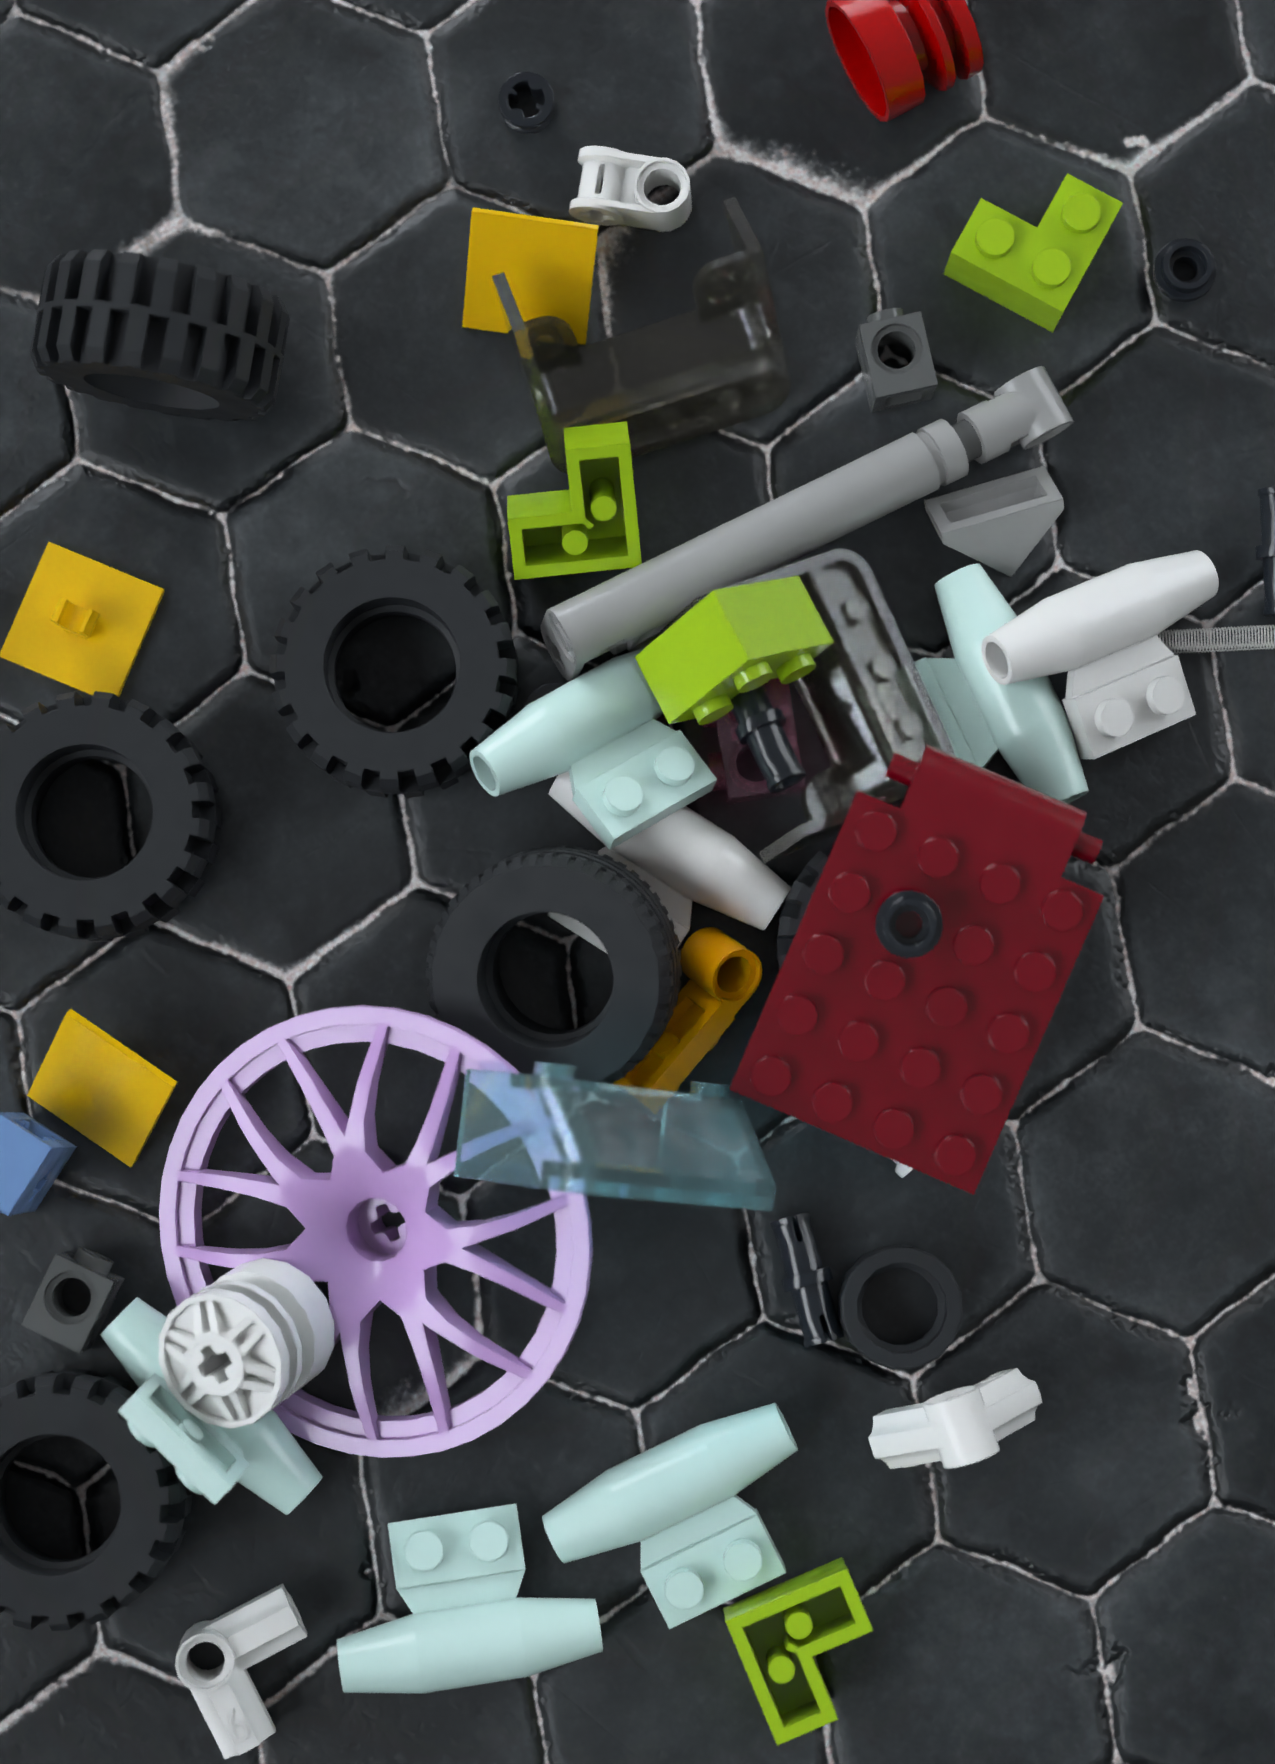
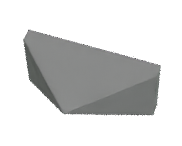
(998, 518)

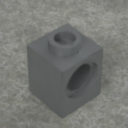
(889, 386)
(50, 1315)

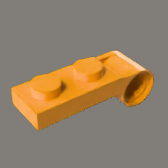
(720, 983)

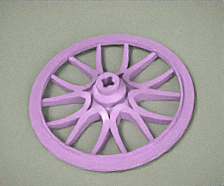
(351, 1244)

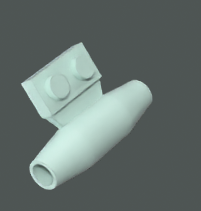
(988, 717)
(606, 734)
(204, 1455)
(684, 1508)
(466, 1619)

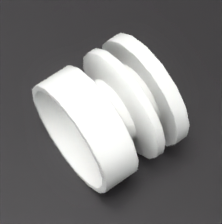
(246, 1342)

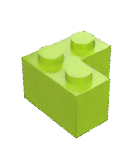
(1032, 266)
(589, 523)
(733, 646)
(780, 1635)

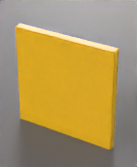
(545, 265)
(81, 622)
(101, 1088)

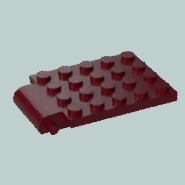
(935, 1045)

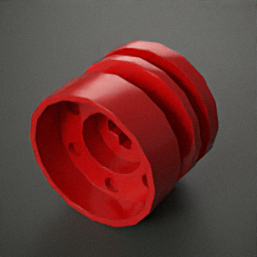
(899, 42)

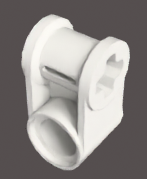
(626, 187)

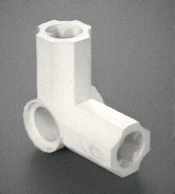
(957, 1424)
(227, 1692)

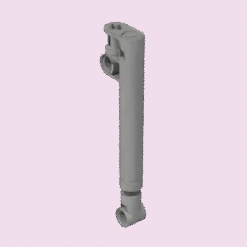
(644, 599)

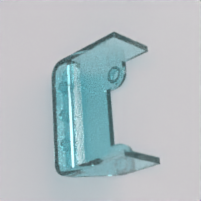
(611, 1139)

